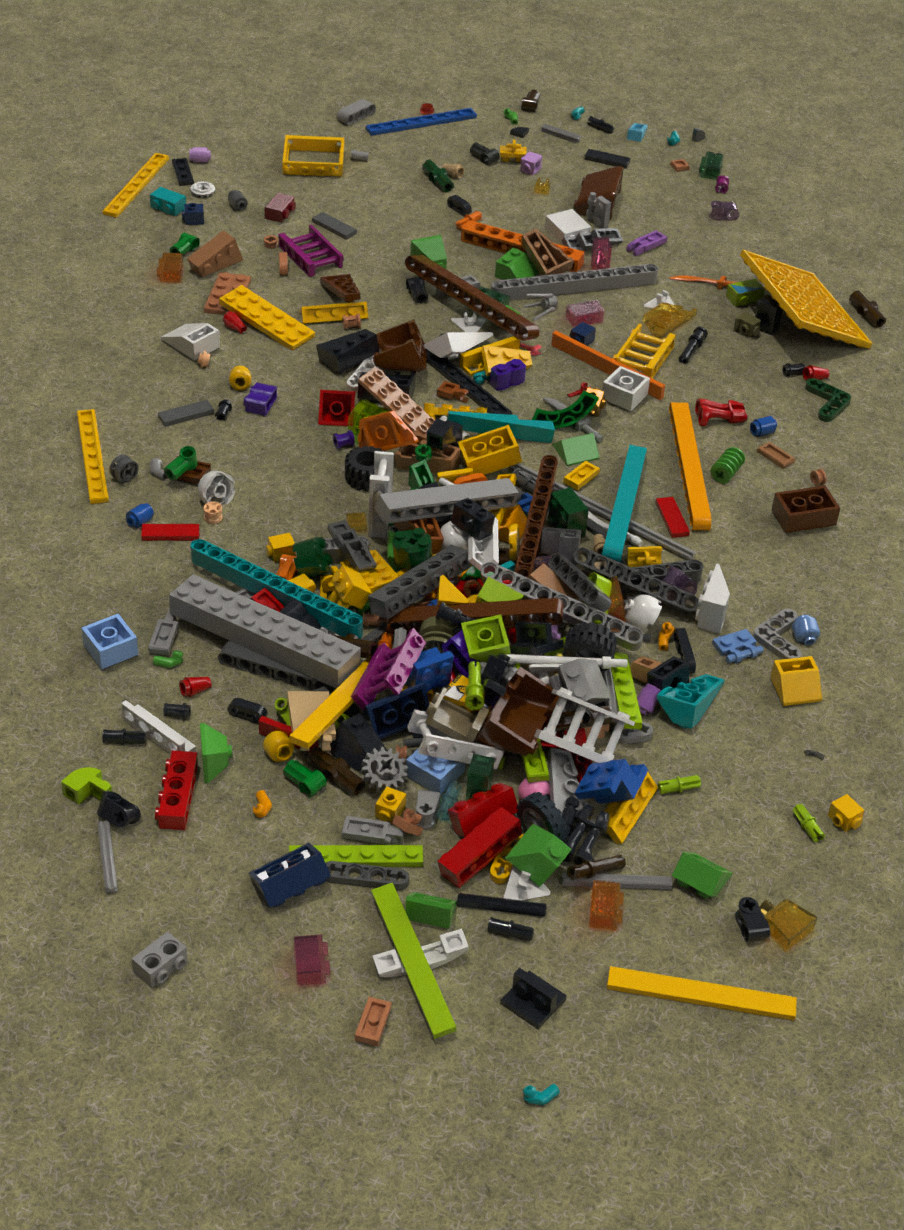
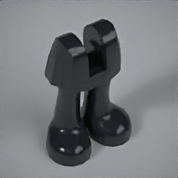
(594, 831)

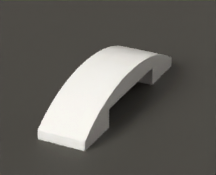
(438, 953)

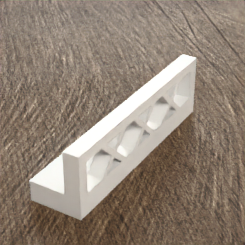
(485, 549)
(155, 729)

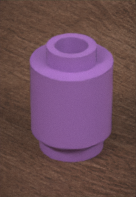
(648, 699)

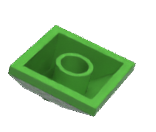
(430, 247)
(214, 752)
(538, 854)

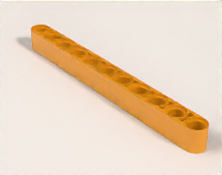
(690, 466)

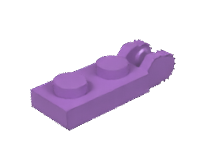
(646, 242)

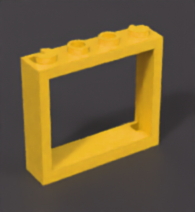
(313, 143)

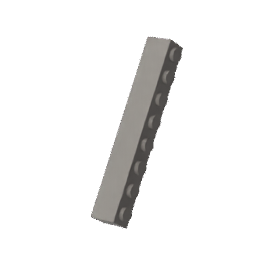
(440, 500)

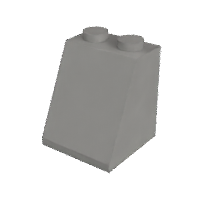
(584, 680)

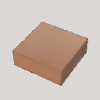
(679, 165)

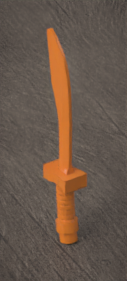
(720, 283)

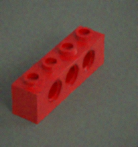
(177, 790)

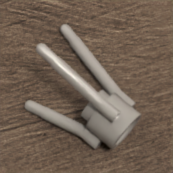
(549, 302)

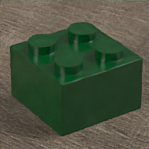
(567, 511)

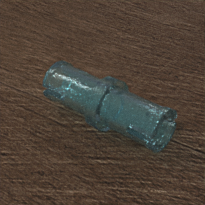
(448, 800)

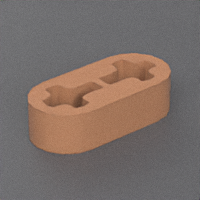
(283, 264)

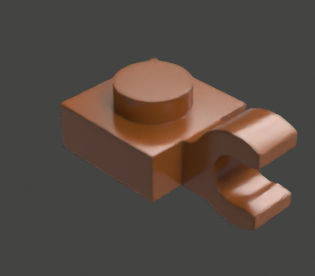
(451, 390)

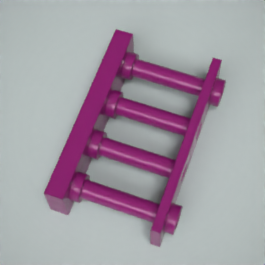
(303, 260)
(388, 669)

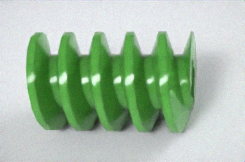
(727, 465)

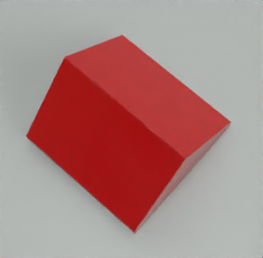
(335, 407)

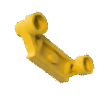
(432, 411)

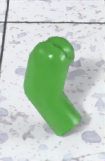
(511, 115)
(170, 662)

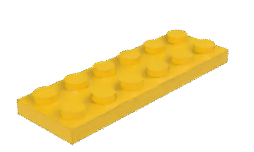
(266, 317)

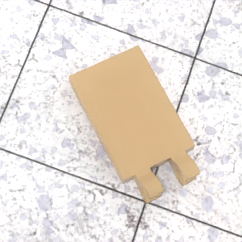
(301, 706)

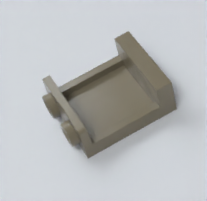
(453, 719)

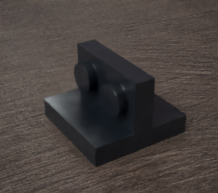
(534, 639)
(532, 998)

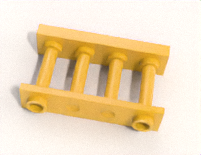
(654, 361)

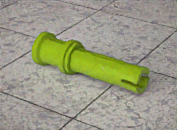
(474, 689)

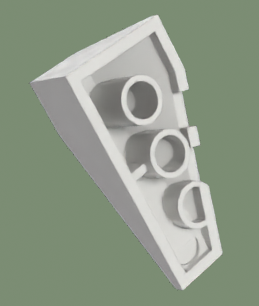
(454, 343)

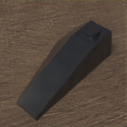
(354, 740)

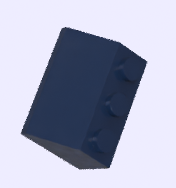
(394, 712)
(290, 875)

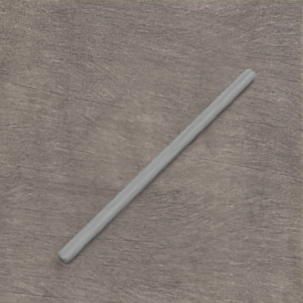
(633, 526)

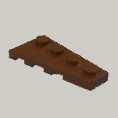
(342, 286)

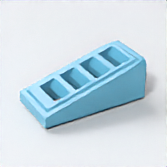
(636, 134)

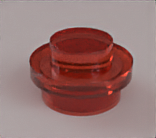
(427, 109)

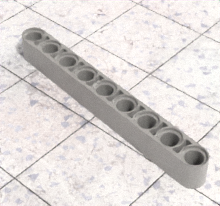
(572, 605)

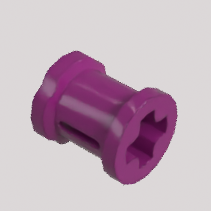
(722, 184)

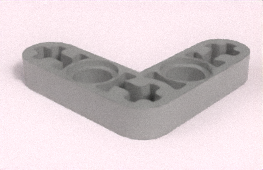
(772, 635)

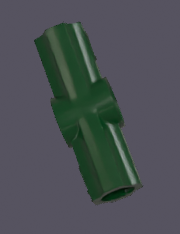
(437, 175)

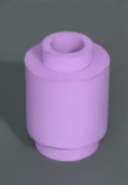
(199, 154)

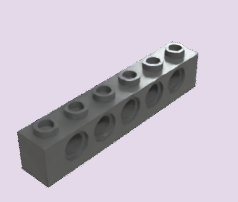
(418, 582)

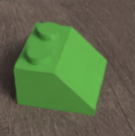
(515, 265)
(701, 874)

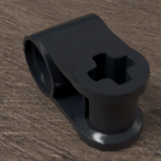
(117, 809)
(751, 920)

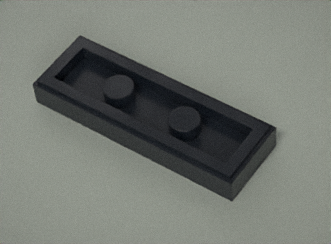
(607, 158)
(182, 171)
(493, 688)

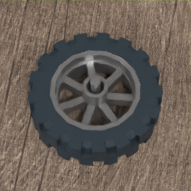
(542, 812)

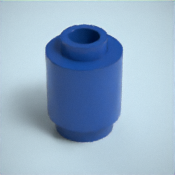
(763, 426)
(139, 515)

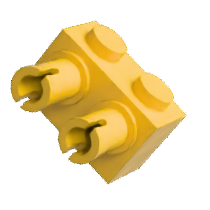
(349, 588)

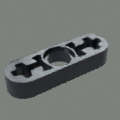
(684, 648)

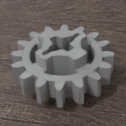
(379, 762)

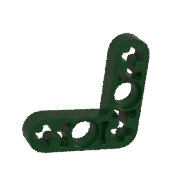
(819, 388)

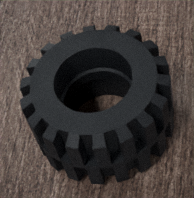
(359, 466)
(590, 641)

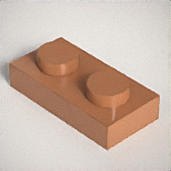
(373, 1021)

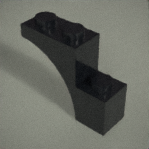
(444, 433)

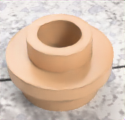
(203, 359)

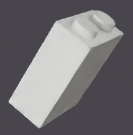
(566, 224)

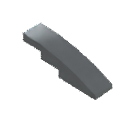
(584, 241)
(351, 546)

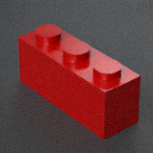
(471, 813)

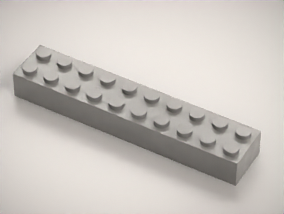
(265, 631)

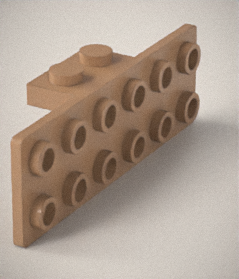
(395, 399)

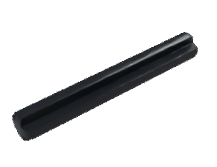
(501, 904)

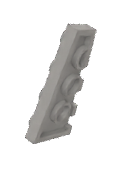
(563, 779)

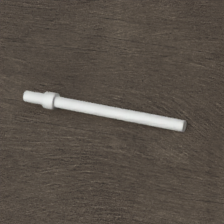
(604, 662)

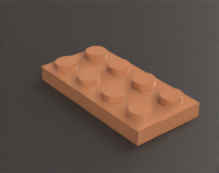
(224, 284)

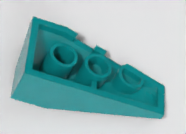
(690, 701)

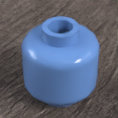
(806, 629)

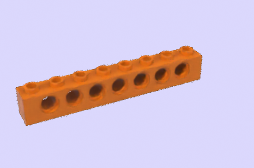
(505, 240)

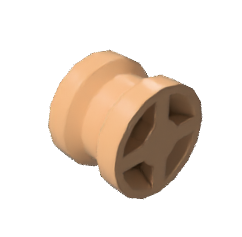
(213, 512)

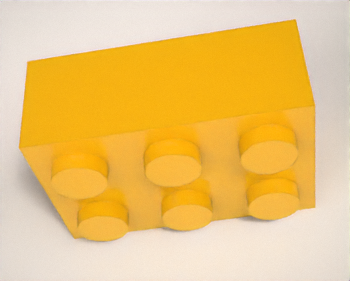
(490, 451)

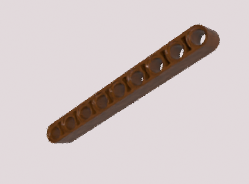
(537, 516)
(512, 611)

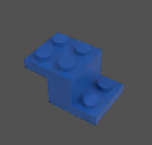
(431, 669)
(611, 781)

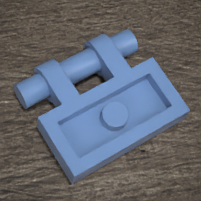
(734, 643)

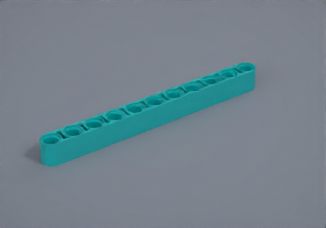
(624, 503)
(256, 578)

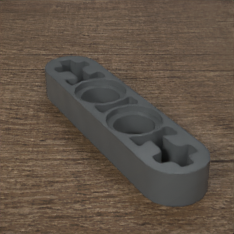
(366, 872)

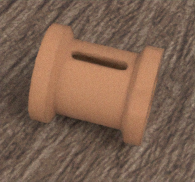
(351, 321)

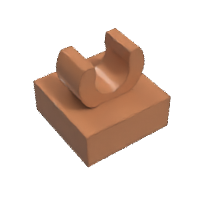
(409, 823)

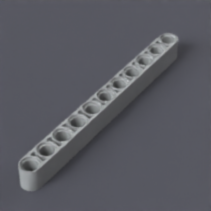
(578, 281)

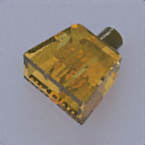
(788, 922)

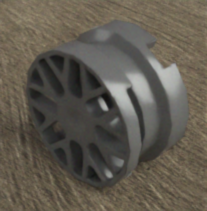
(124, 469)

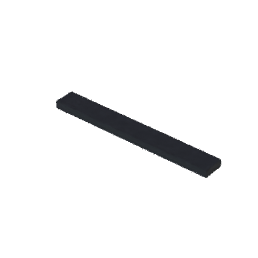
(476, 392)

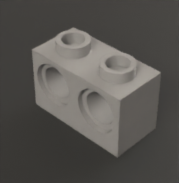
(160, 959)

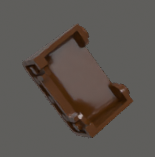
(603, 183)
(401, 348)
(518, 715)

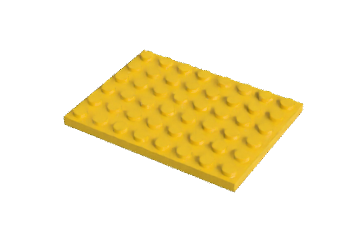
(805, 300)

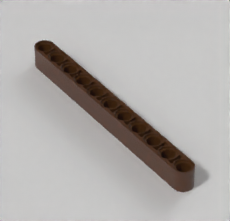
(472, 297)

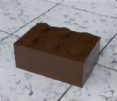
(805, 509)

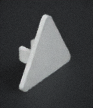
(664, 297)
(469, 324)
(544, 671)
(522, 888)

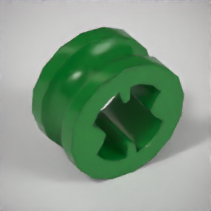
(423, 448)

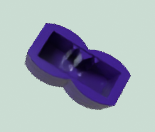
(507, 374)
(260, 398)
(460, 652)

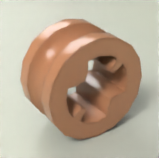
(270, 241)
(818, 477)
(403, 752)

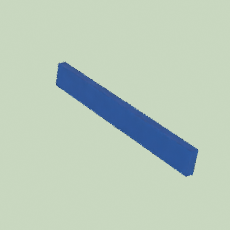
(421, 121)

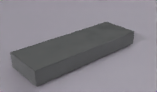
(334, 225)
(185, 413)

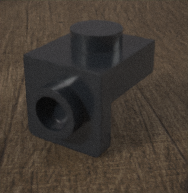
(497, 668)

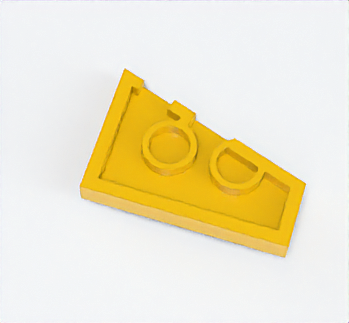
(496, 355)

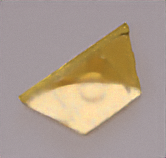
(666, 318)

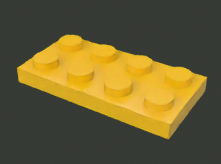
(377, 576)

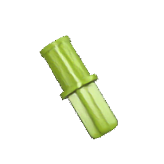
(679, 784)
(808, 822)

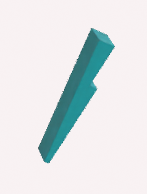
(522, 429)

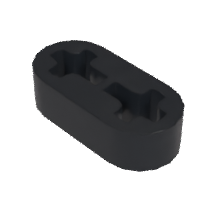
(459, 205)
(247, 710)

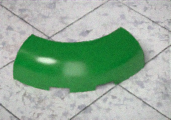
(571, 414)

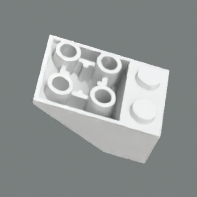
(193, 339)
(713, 602)

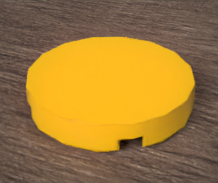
(514, 540)

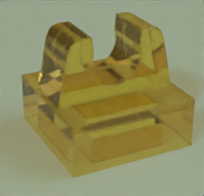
(542, 187)

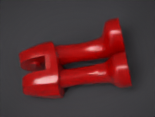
(707, 409)

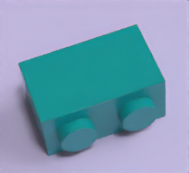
(167, 201)

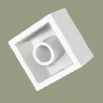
(625, 388)

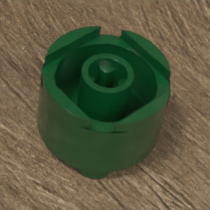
(411, 548)
(312, 557)

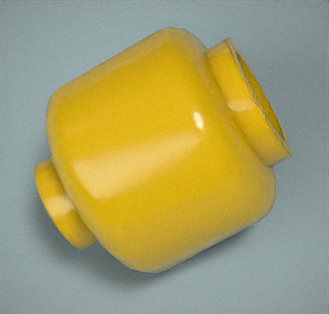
(240, 378)
(278, 746)

